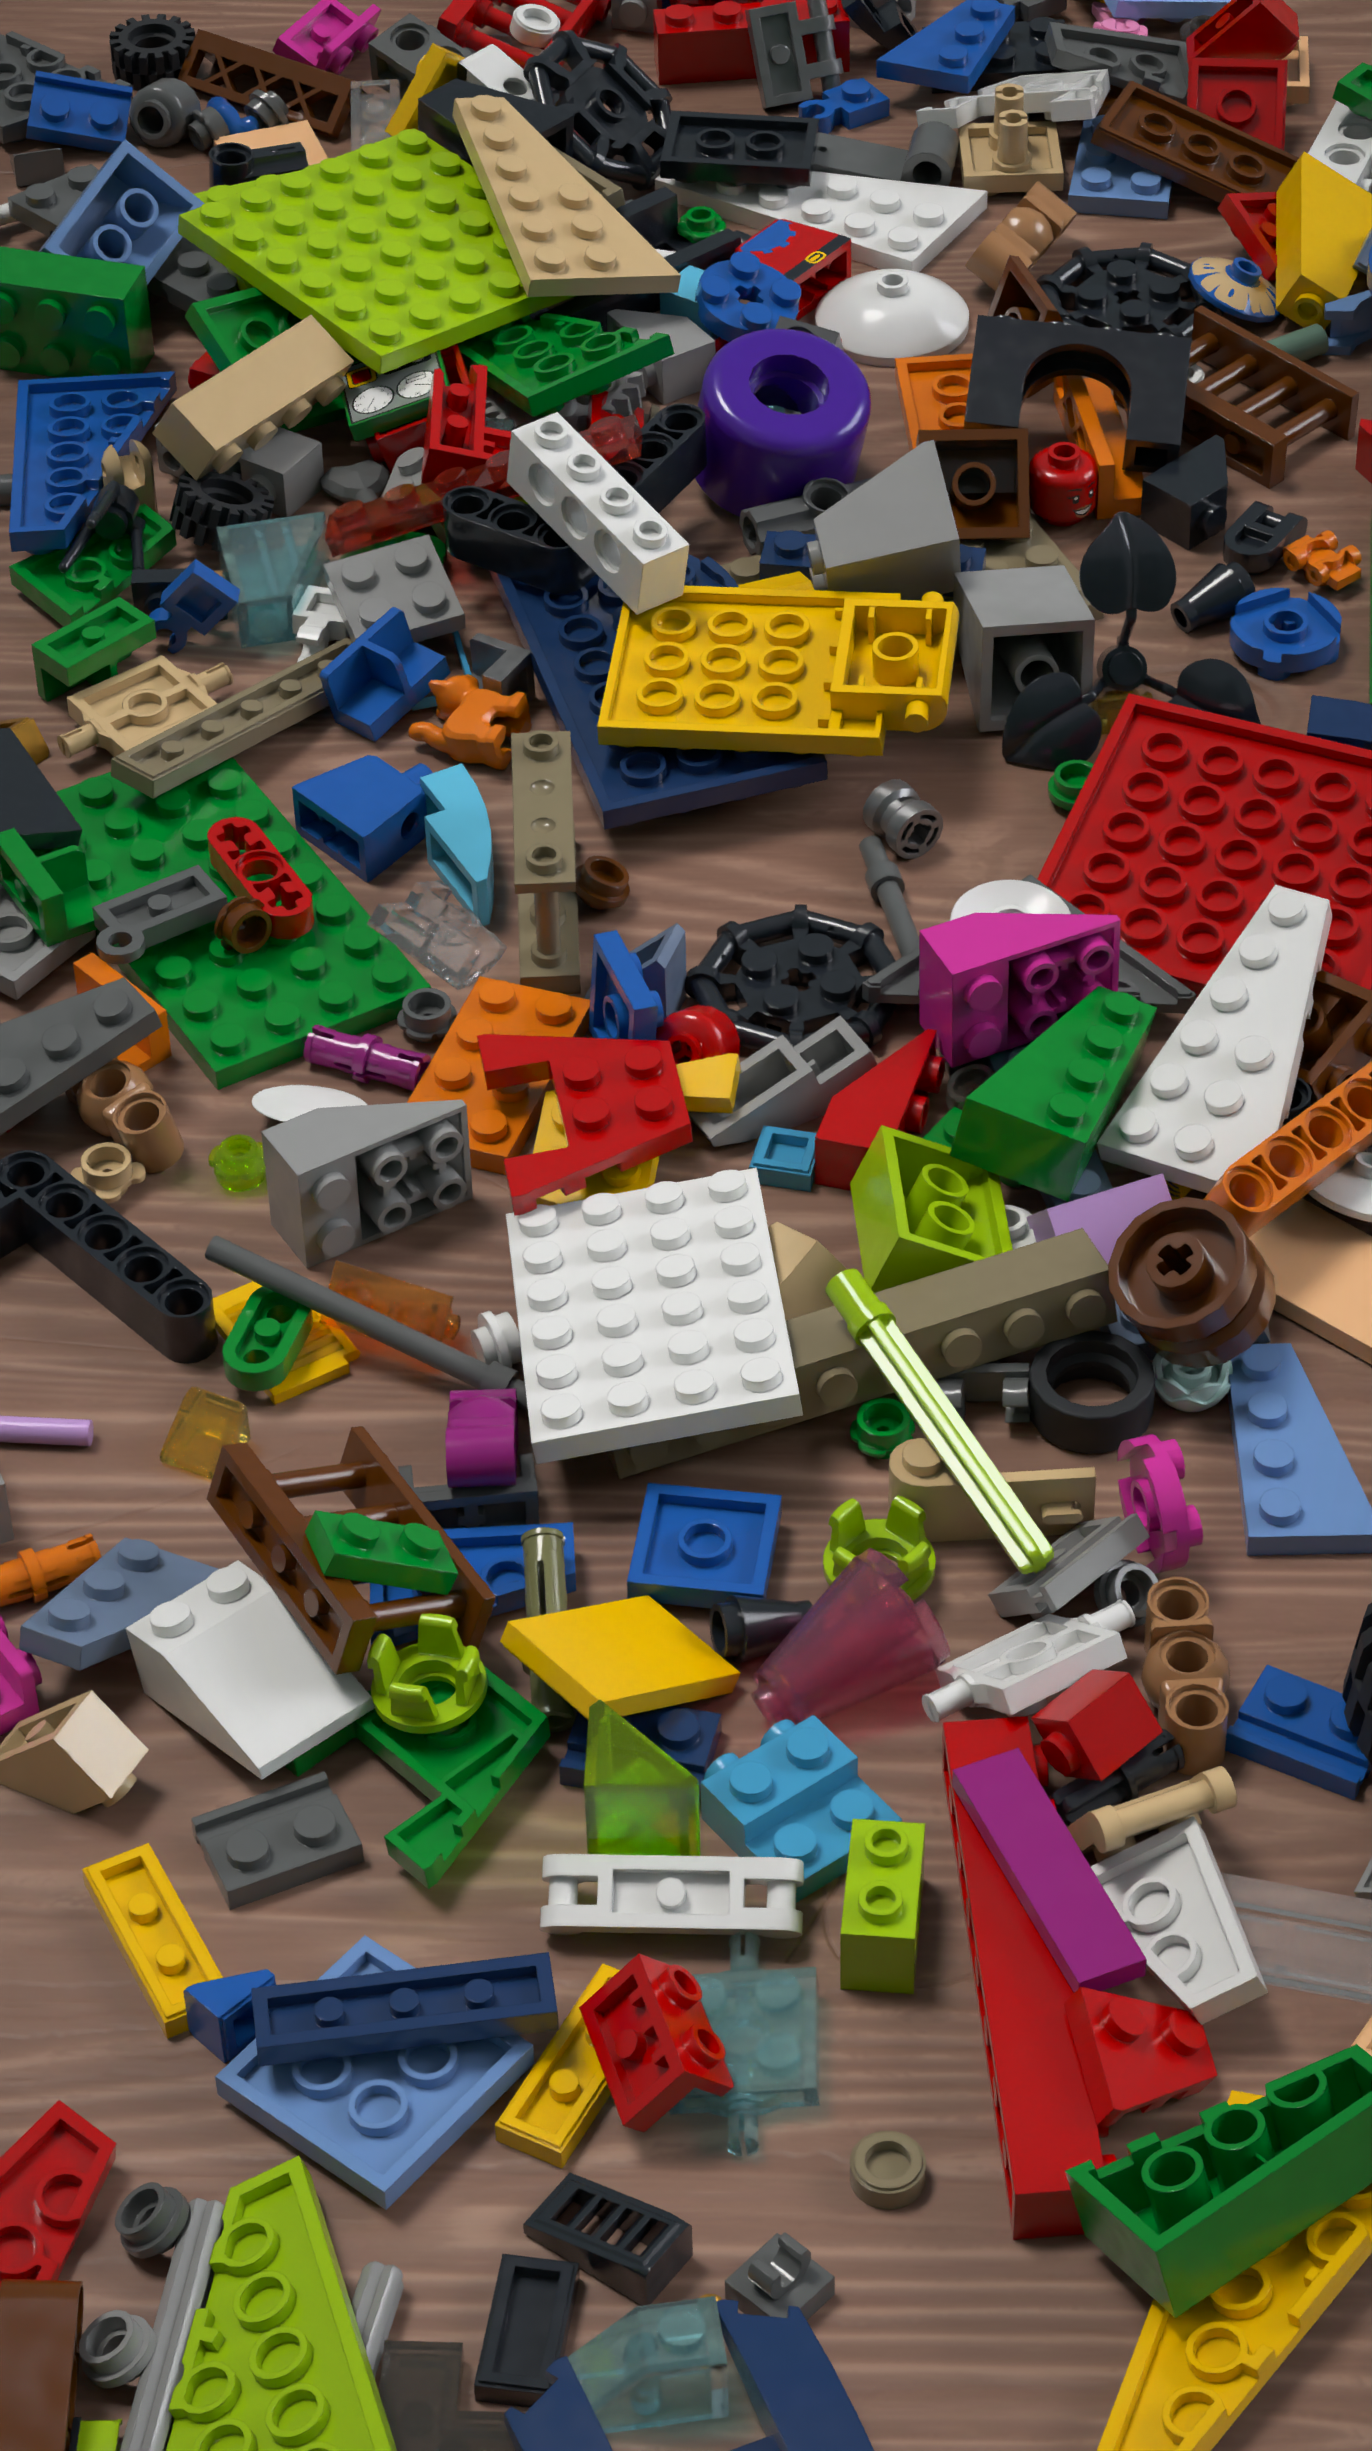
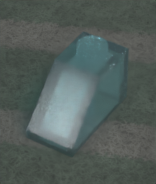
(657, 2367)

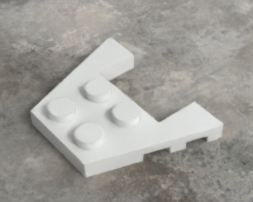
(1058, 95)

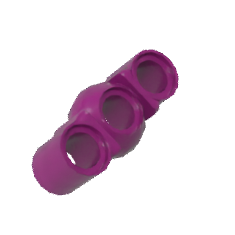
(482, 1438)

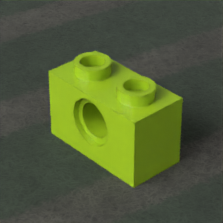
(882, 1906)

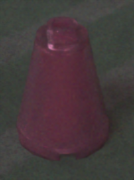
(850, 1645)

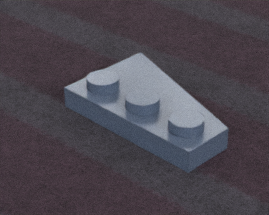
(91, 1613)

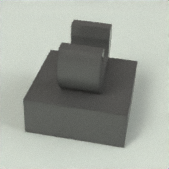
(780, 2277)

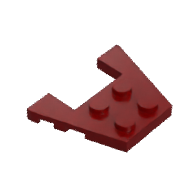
(614, 1102)

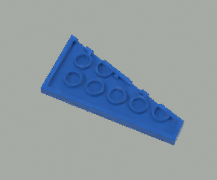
(61, 443)

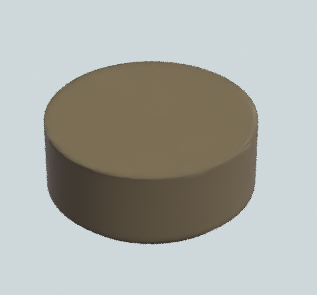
(887, 2170)

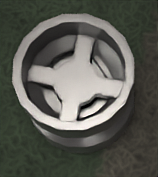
(904, 819)

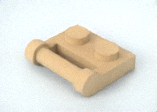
(1114, 1827)

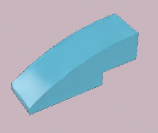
(460, 838)

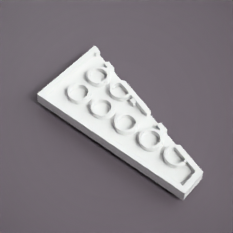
(887, 220)
(1234, 1055)

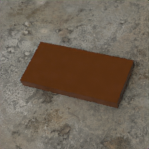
(1189, 146)

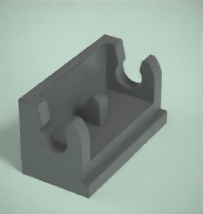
(482, 1505)

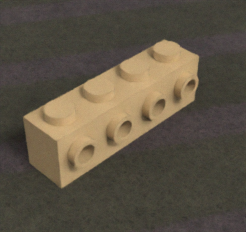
(254, 398)

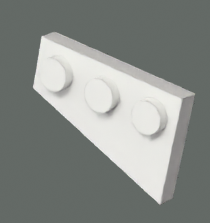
(1184, 1920)

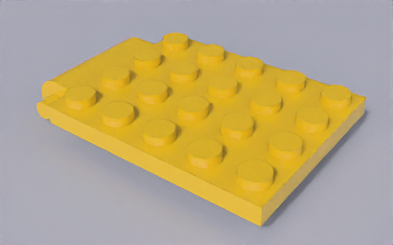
(779, 670)

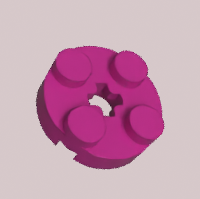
(1159, 1500)

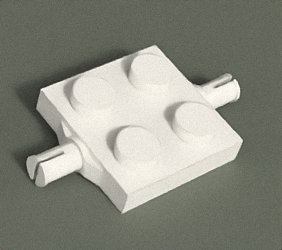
(1030, 1663)

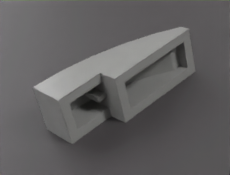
(789, 1083)

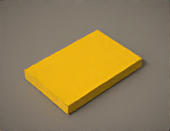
(621, 1654)

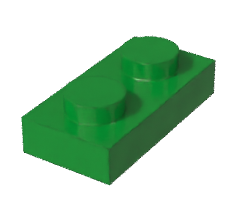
(381, 1552)

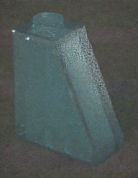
(272, 568)

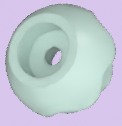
(1189, 1387)

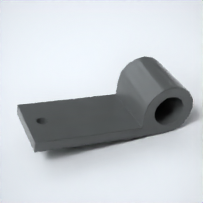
(927, 160)

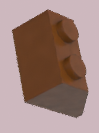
(985, 480)

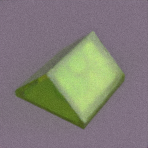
(636, 1793)

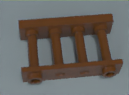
(1280, 379)
(326, 1607)

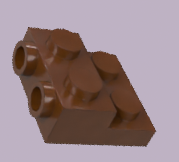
(1336, 1034)

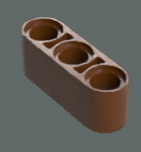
(39, 2362)

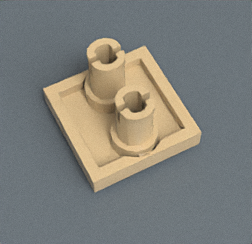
(1011, 150)

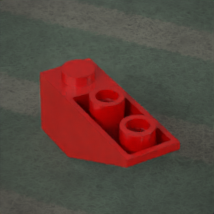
(886, 1095)

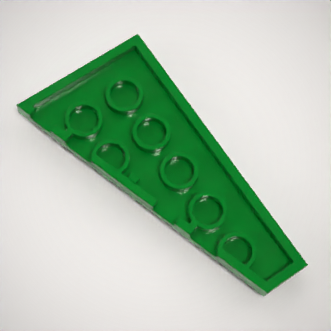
(559, 359)

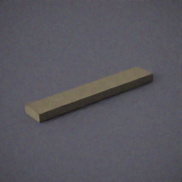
(227, 727)

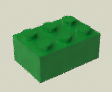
(72, 315)

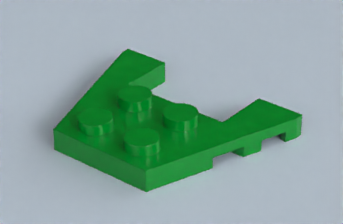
(457, 1768)

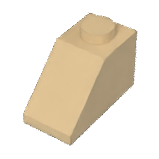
(72, 1755)

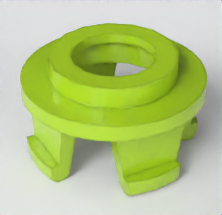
(897, 1537)
(434, 1658)

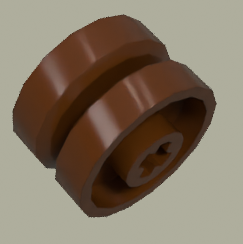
(1192, 1282)

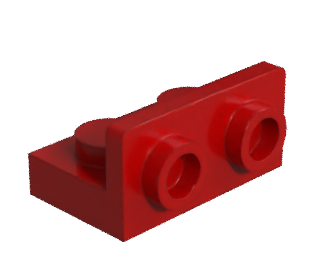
(654, 2040)

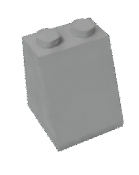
(890, 533)
(1016, 630)

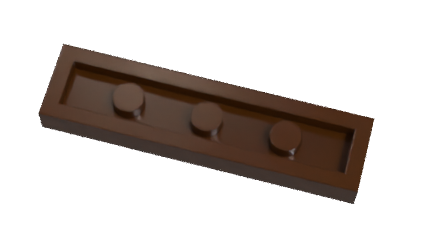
(272, 73)

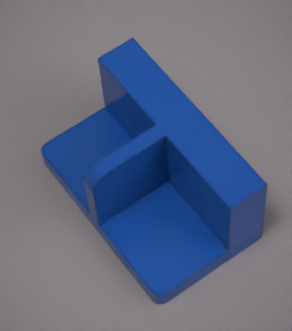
(380, 676)

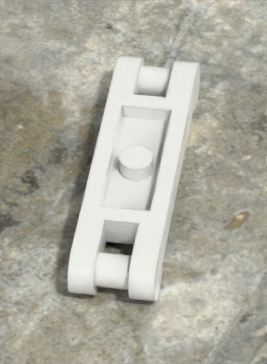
(672, 1895)

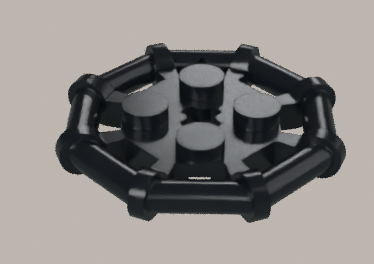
(621, 88)
(1124, 292)
(770, 973)

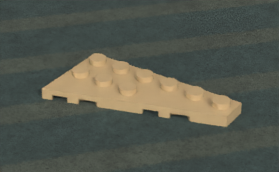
(549, 215)

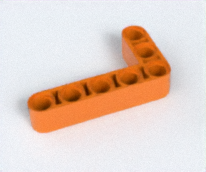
(1298, 1155)

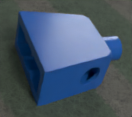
(363, 813)

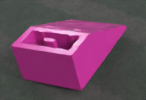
(1010, 976)

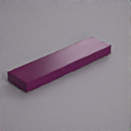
(1048, 1872)

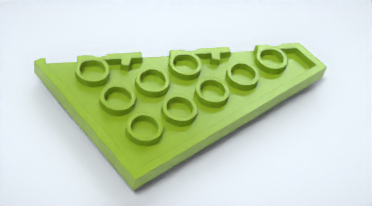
(278, 2343)

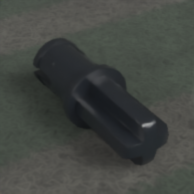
(1121, 1785)

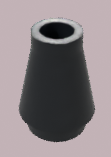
(1212, 597)
(752, 1625)

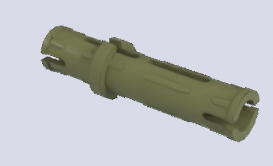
(545, 1595)

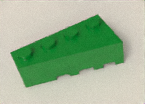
(1057, 1095)

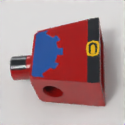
(803, 254)

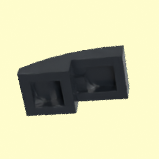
(884, 24)

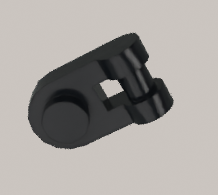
(1260, 537)

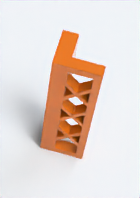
(1096, 426)

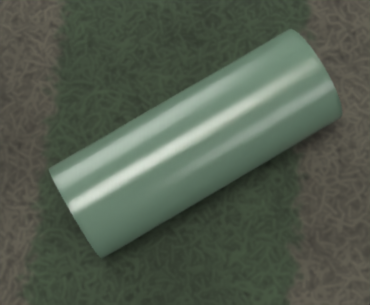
(1303, 343)

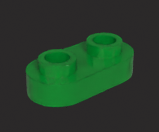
(265, 1340)

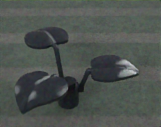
(1119, 572)

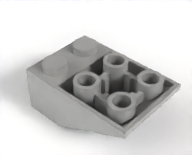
(364, 1172)

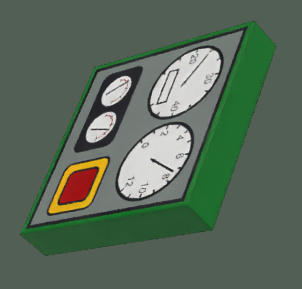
(389, 399)

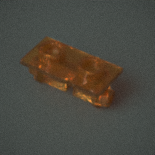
(397, 1299)

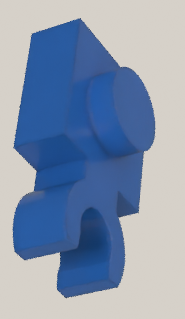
(849, 104)
(194, 600)

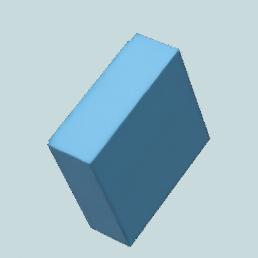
(785, 1158)

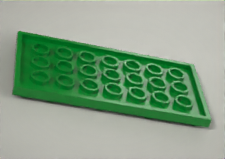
(222, 1005)

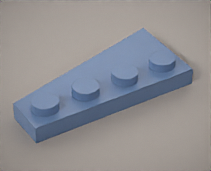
(1289, 1462)

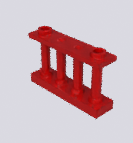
(464, 16)

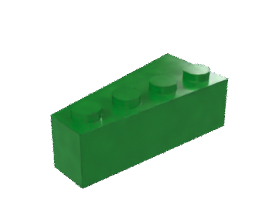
(1237, 2186)

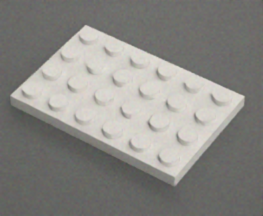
(650, 1316)

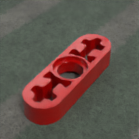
(261, 857)

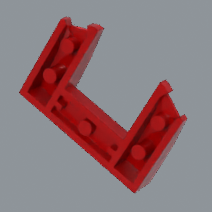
(457, 424)

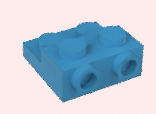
(792, 1800)

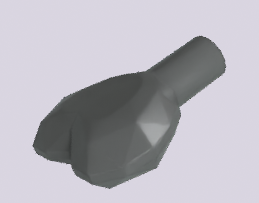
(356, 482)

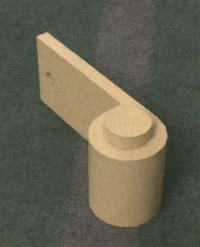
(1052, 1497)

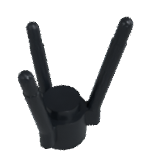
(112, 518)

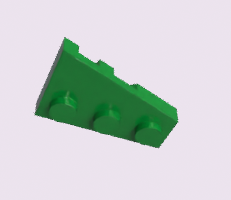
(96, 575)

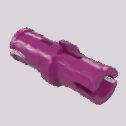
(365, 1057)

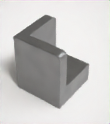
(502, 666)

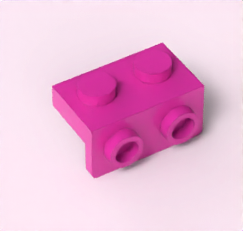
(328, 36)

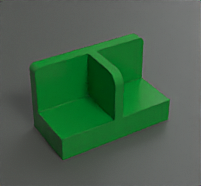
(90, 647)
(48, 888)

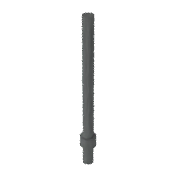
(887, 888)
(365, 1319)

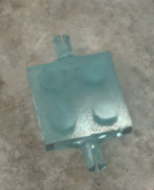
(768, 2039)

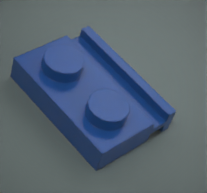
(78, 112)
(1299, 1732)

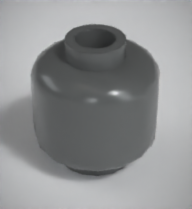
(163, 112)

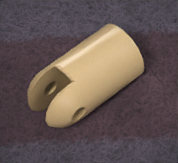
(132, 471)

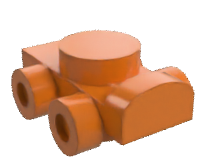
(1321, 562)

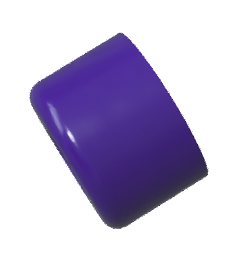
(769, 454)

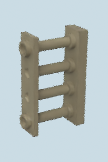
(545, 861)

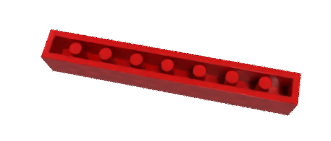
(1020, 1995)

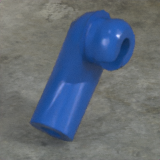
(231, 116)

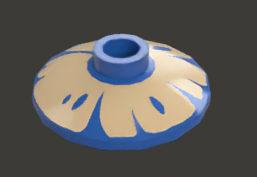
(1235, 288)

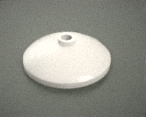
(894, 316)

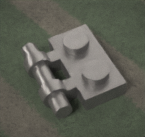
(780, 52)

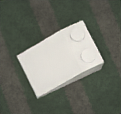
(243, 1671)

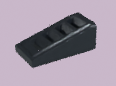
(634, 2275)

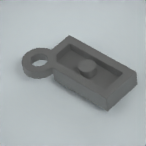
(156, 914)

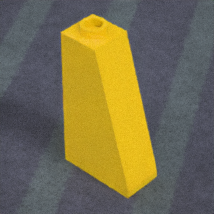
(1318, 238)

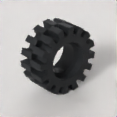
(150, 49)
(217, 502)

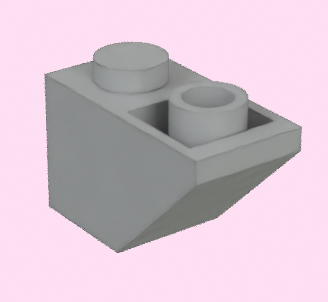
(679, 373)

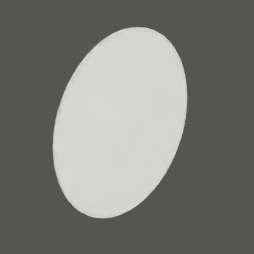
(294, 1100)

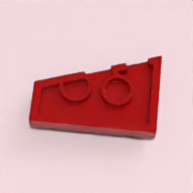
(49, 2191)

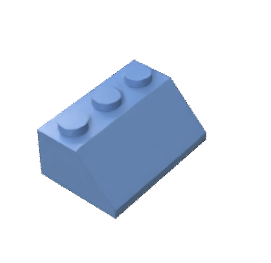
(125, 214)

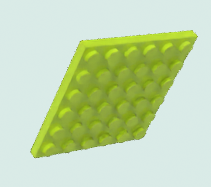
(376, 246)

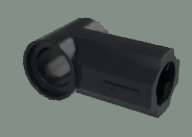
(238, 163)

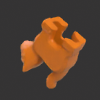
(474, 721)

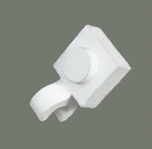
(317, 621)

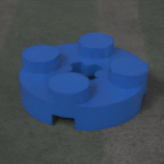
(744, 279)
(1305, 636)

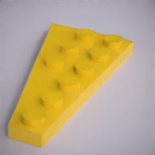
(1211, 2361)

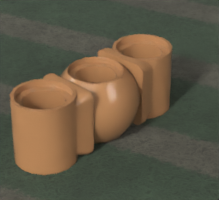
(1023, 233)
(123, 1105)
(1186, 1672)

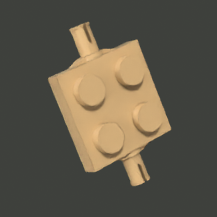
(139, 705)

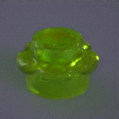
(238, 1163)

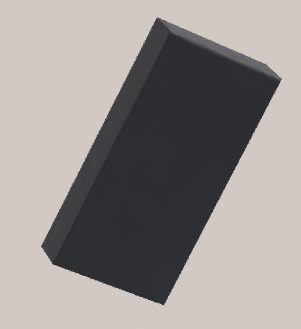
(525, 2328)

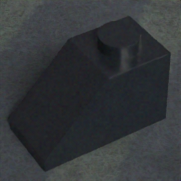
(1188, 495)

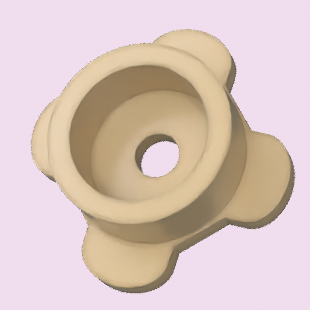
(108, 1171)

